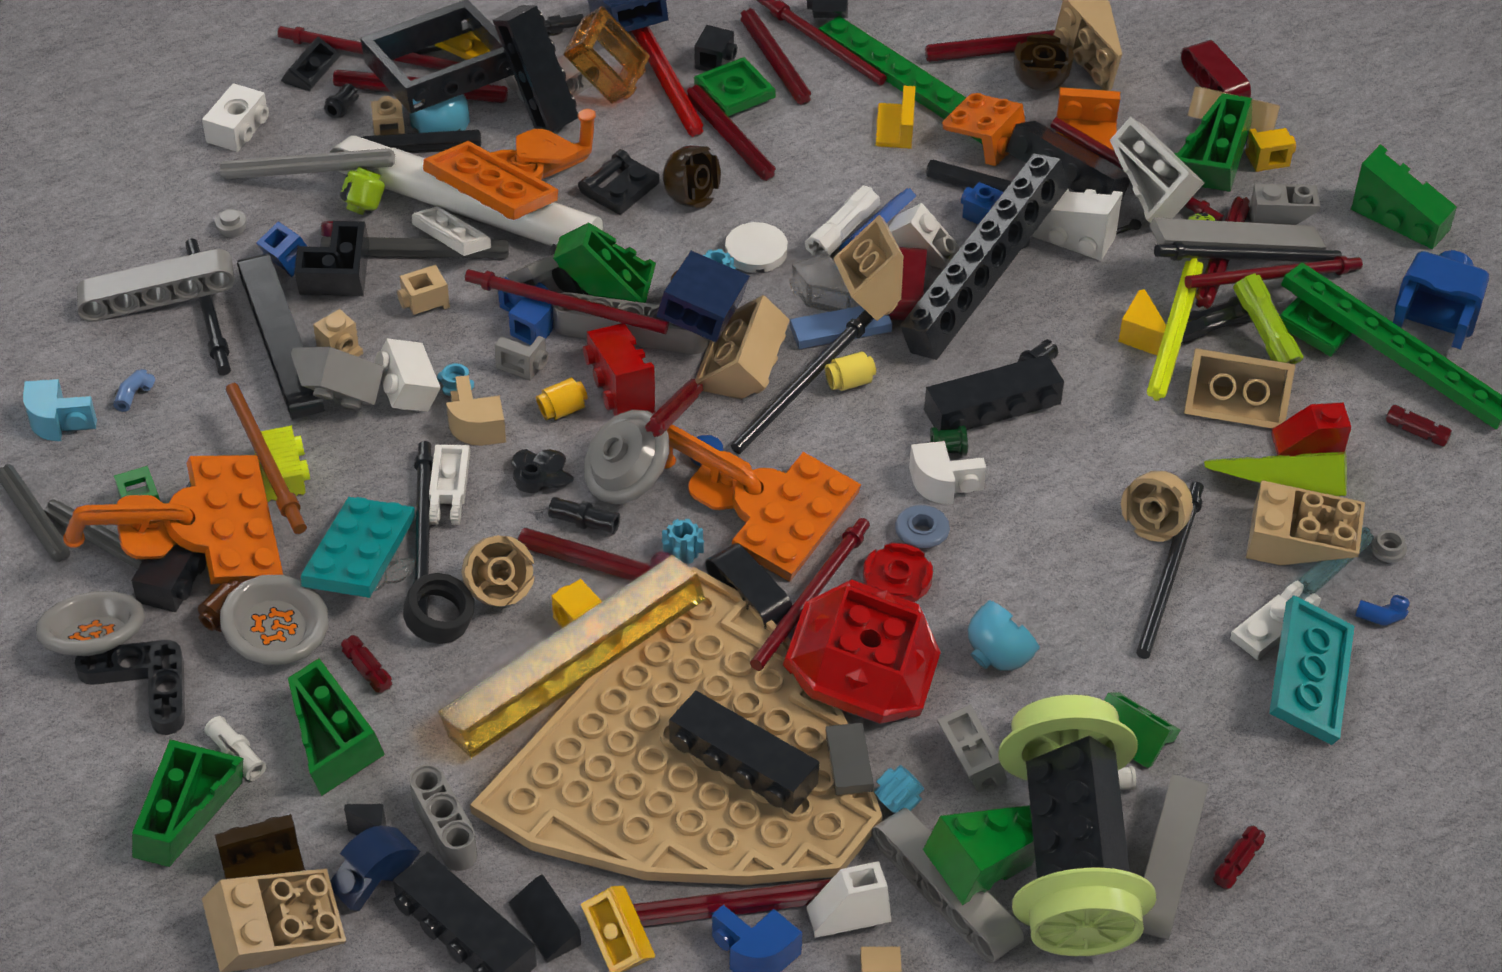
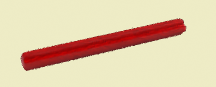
(669, 81)

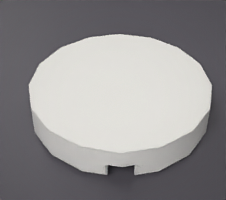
(756, 247)

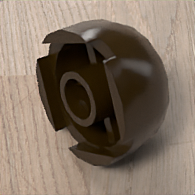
(1043, 62)
(692, 175)

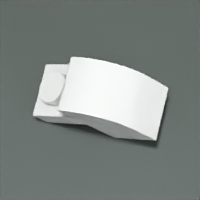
(939, 477)

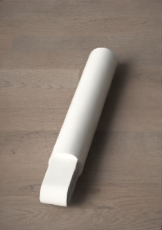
(410, 180)

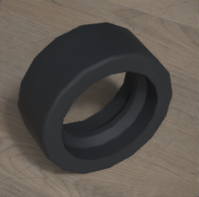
(428, 628)

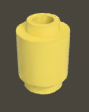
(850, 371)

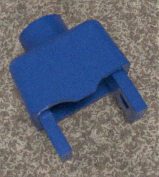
(1442, 293)

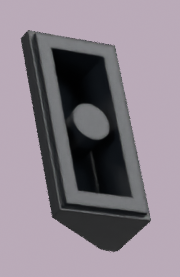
(311, 65)
(546, 919)

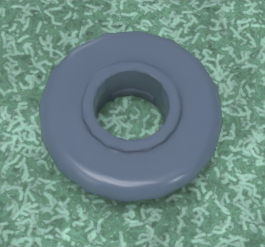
(922, 516)

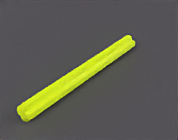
(1173, 333)

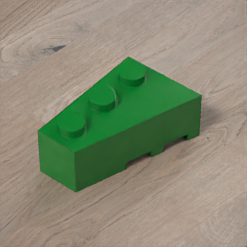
(1400, 201)
(604, 266)

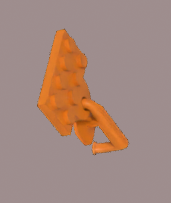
(513, 178)
(781, 511)
(225, 512)

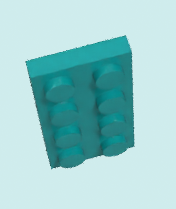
(358, 547)
(1312, 670)

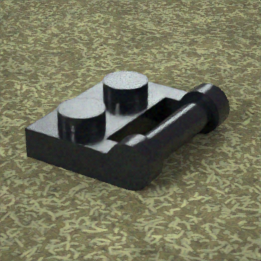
(624, 189)

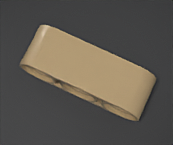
(1263, 113)

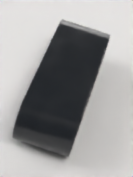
(743, 573)

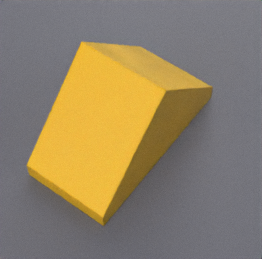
(1142, 325)

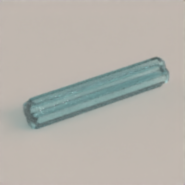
(1326, 570)

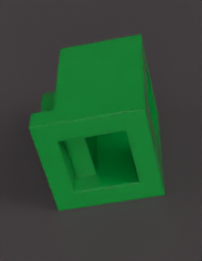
(135, 477)

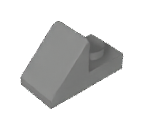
(537, 272)

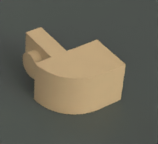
(475, 420)

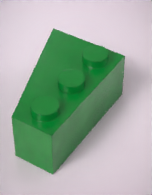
(1219, 141)
(332, 728)
(183, 799)
(981, 848)

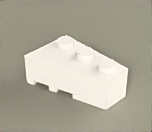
(1154, 170)
(1083, 222)

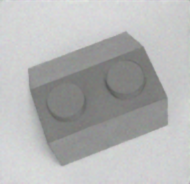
(338, 375)

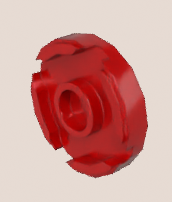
(899, 570)

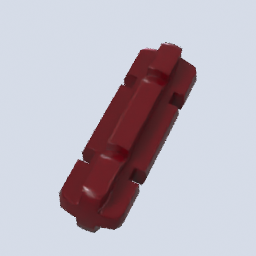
(1418, 425)
(366, 664)
(1239, 857)

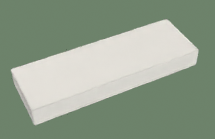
(451, 231)

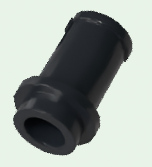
(337, 105)
(1040, 350)

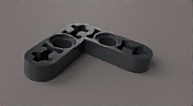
(148, 667)

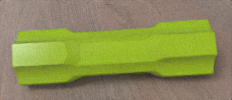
(1257, 302)

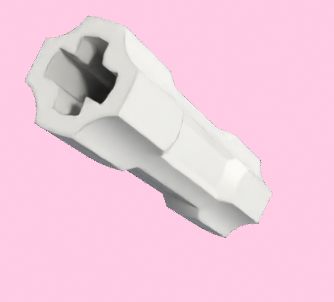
(843, 222)

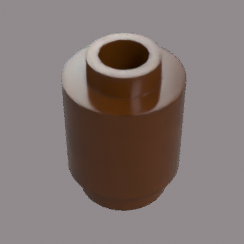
(211, 606)

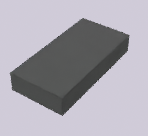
(849, 759)

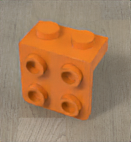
(989, 120)

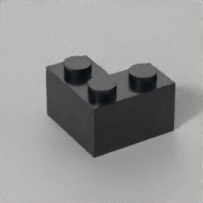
(337, 268)

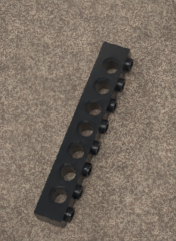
(984, 256)

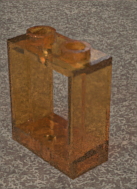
(619, 43)

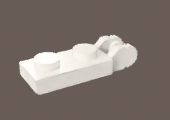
(448, 481)
(1264, 628)

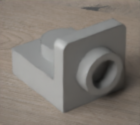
(519, 358)

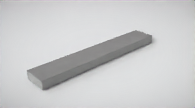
(1236, 234)

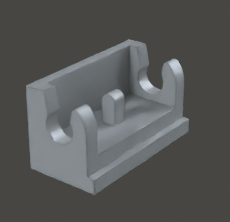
(972, 747)

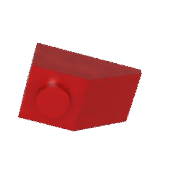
(1313, 430)

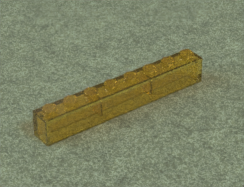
(571, 656)

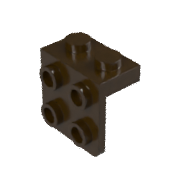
(260, 849)

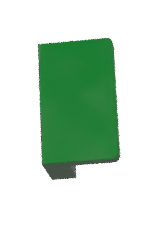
(1149, 728)

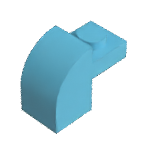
(52, 413)

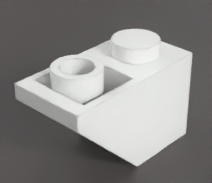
(921, 230)
(851, 901)

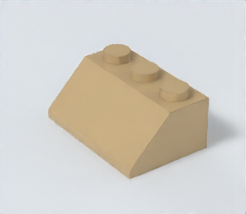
(873, 269)
(745, 351)
(1239, 388)

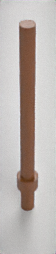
(286, 500)

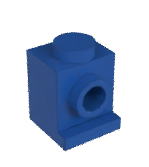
(978, 201)
(282, 246)

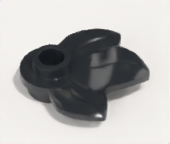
(539, 469)

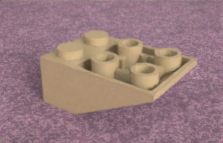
(1093, 37)
(1303, 526)
(271, 918)

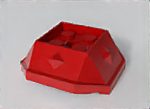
(864, 652)

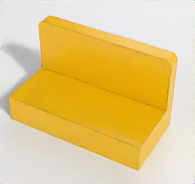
(896, 121)

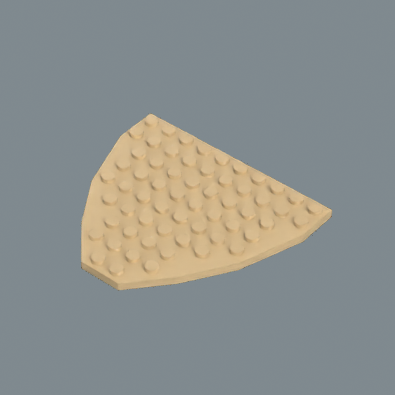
(620, 796)

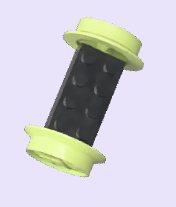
(1083, 886)

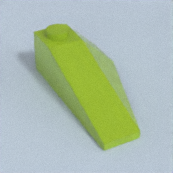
(1311, 471)

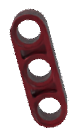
(1214, 69)
(912, 281)

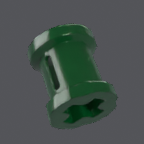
(955, 439)

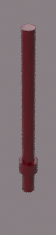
(782, 12)

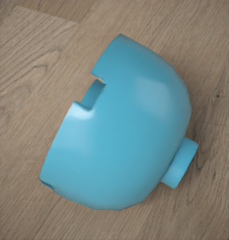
(444, 116)
(999, 640)

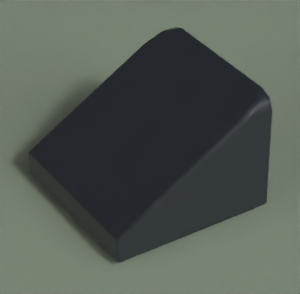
(364, 816)

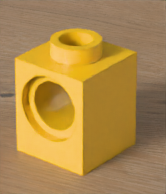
(572, 602)

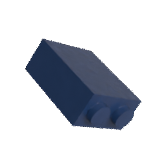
(633, 13)
(703, 296)

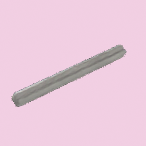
(307, 163)

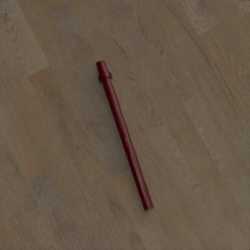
(299, 36)
(1110, 156)
(1340, 265)
(490, 281)
(852, 539)

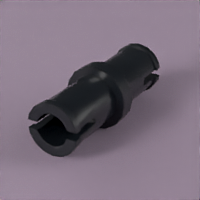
(584, 515)

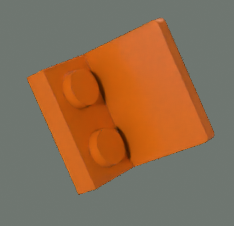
(1090, 112)

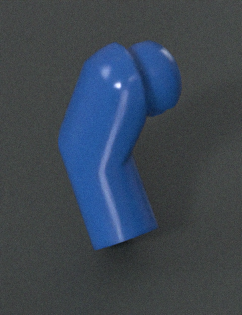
(1386, 614)

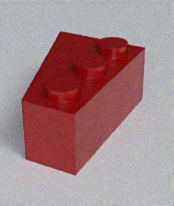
(620, 369)

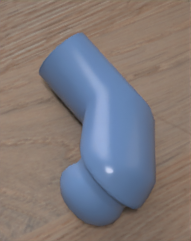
(127, 388)

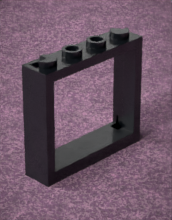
(428, 30)

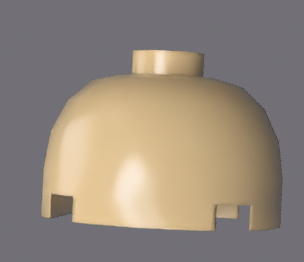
(1157, 505)
(498, 570)

